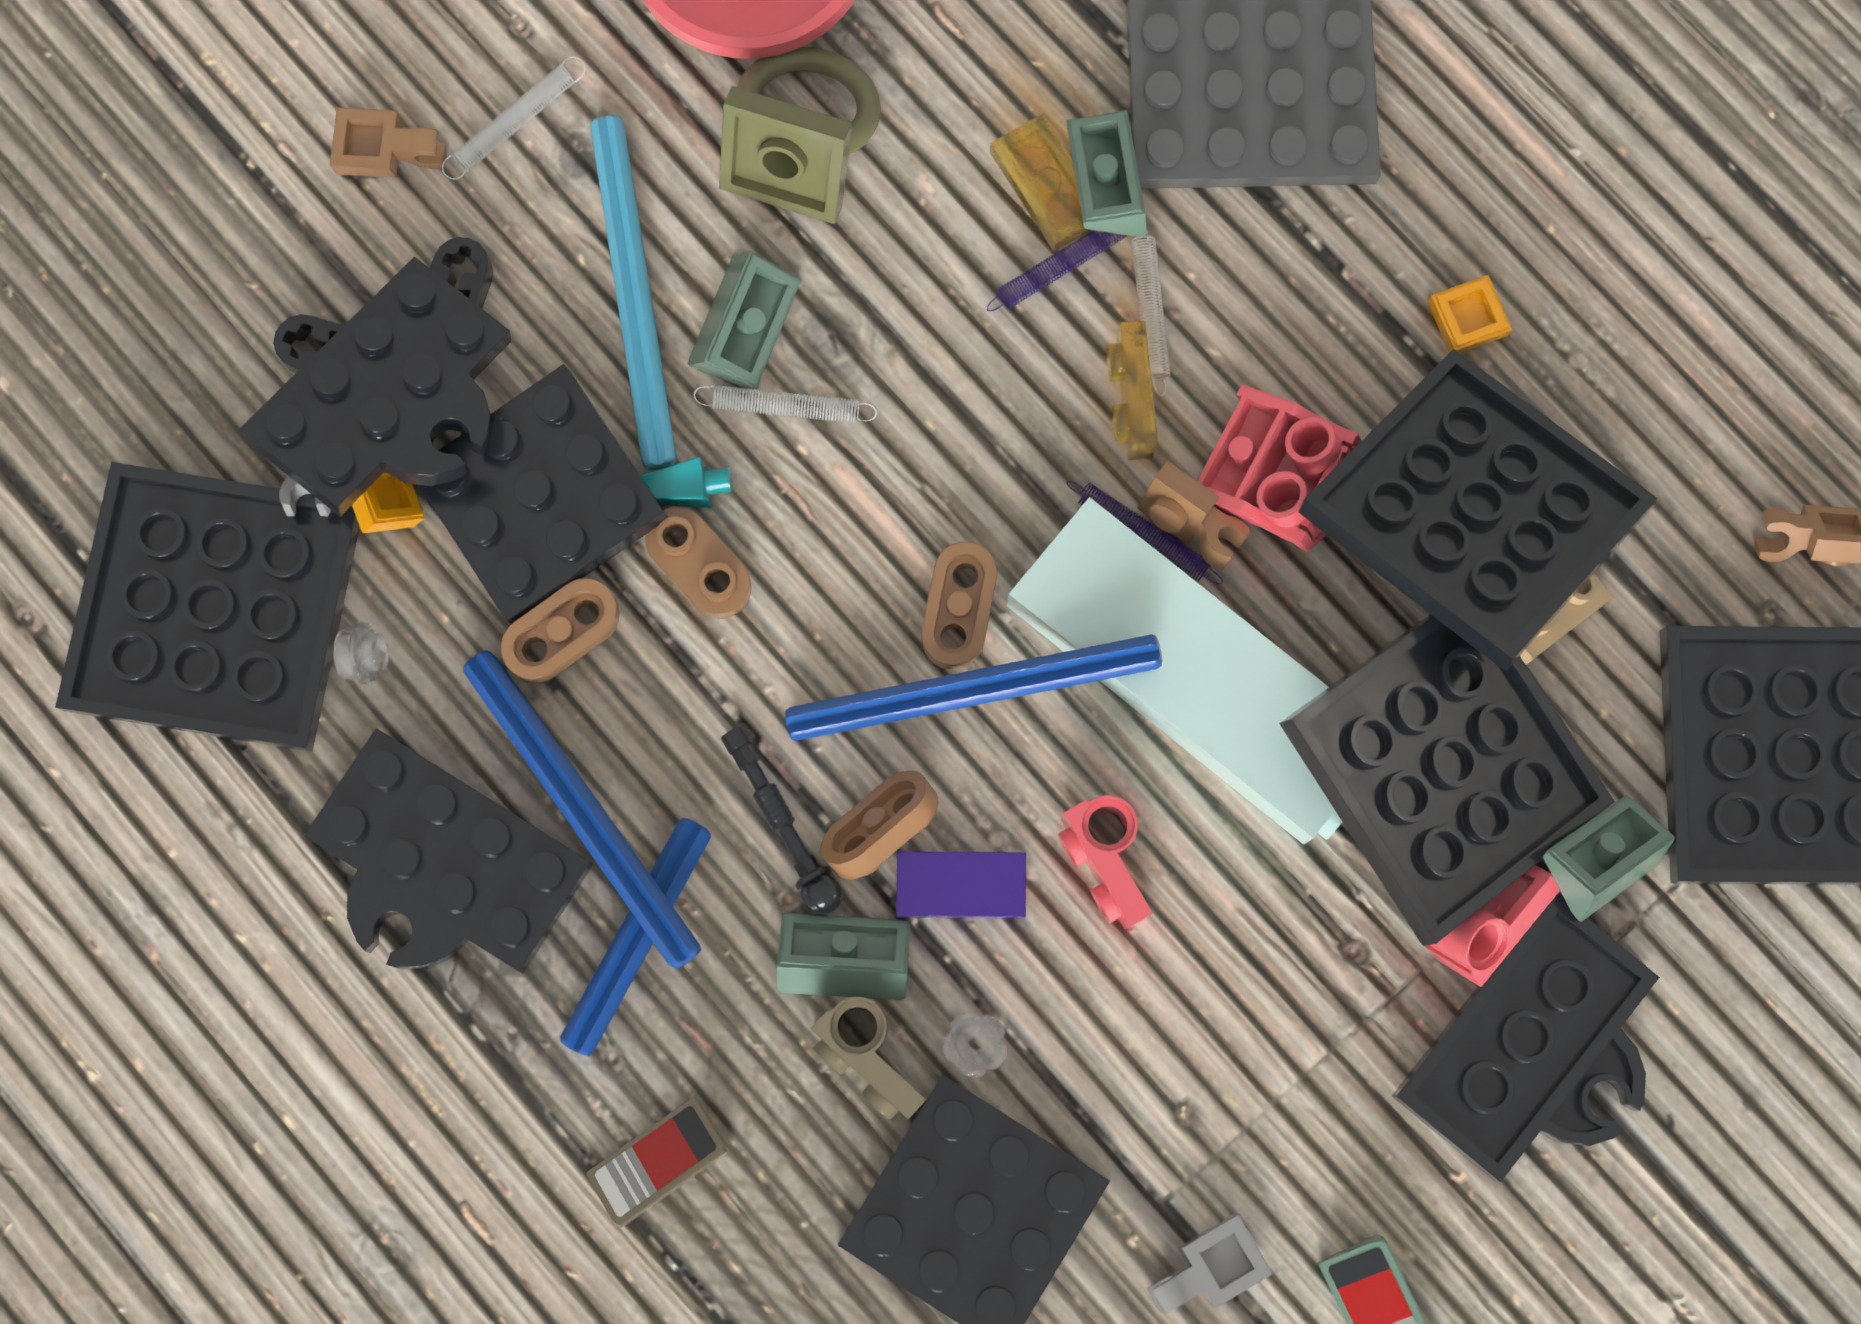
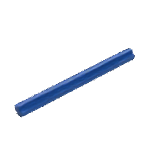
(974, 687)
(582, 810)

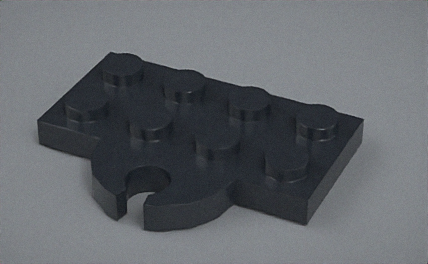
(385, 393)
(442, 860)
(1535, 1047)

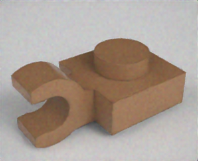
(374, 141)
(1187, 510)
(1824, 531)

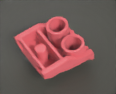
(1272, 461)

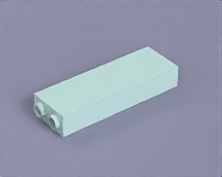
(1218, 677)

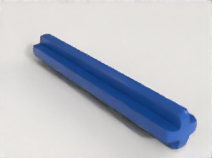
(632, 942)

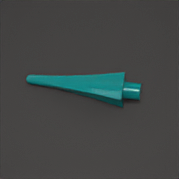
(688, 483)

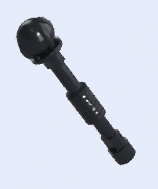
(818, 890)

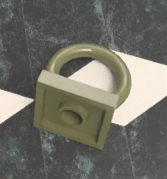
(788, 151)

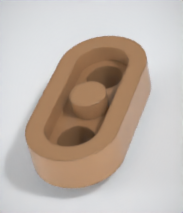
(696, 561)
(959, 607)
(557, 625)
(879, 825)

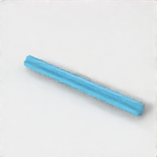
(633, 293)

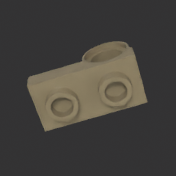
(886, 1087)

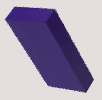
(961, 885)

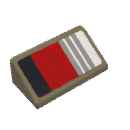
(657, 1162)

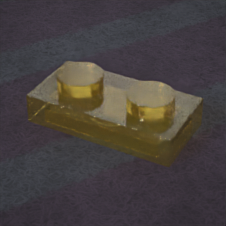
(1042, 179)
(1135, 417)

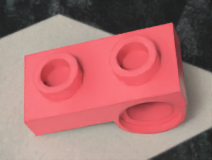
(1116, 890)
(1495, 929)

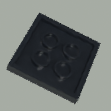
(544, 497)
(973, 1210)

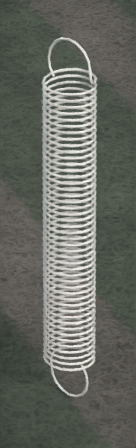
(514, 114)
(1146, 319)
(717, 400)

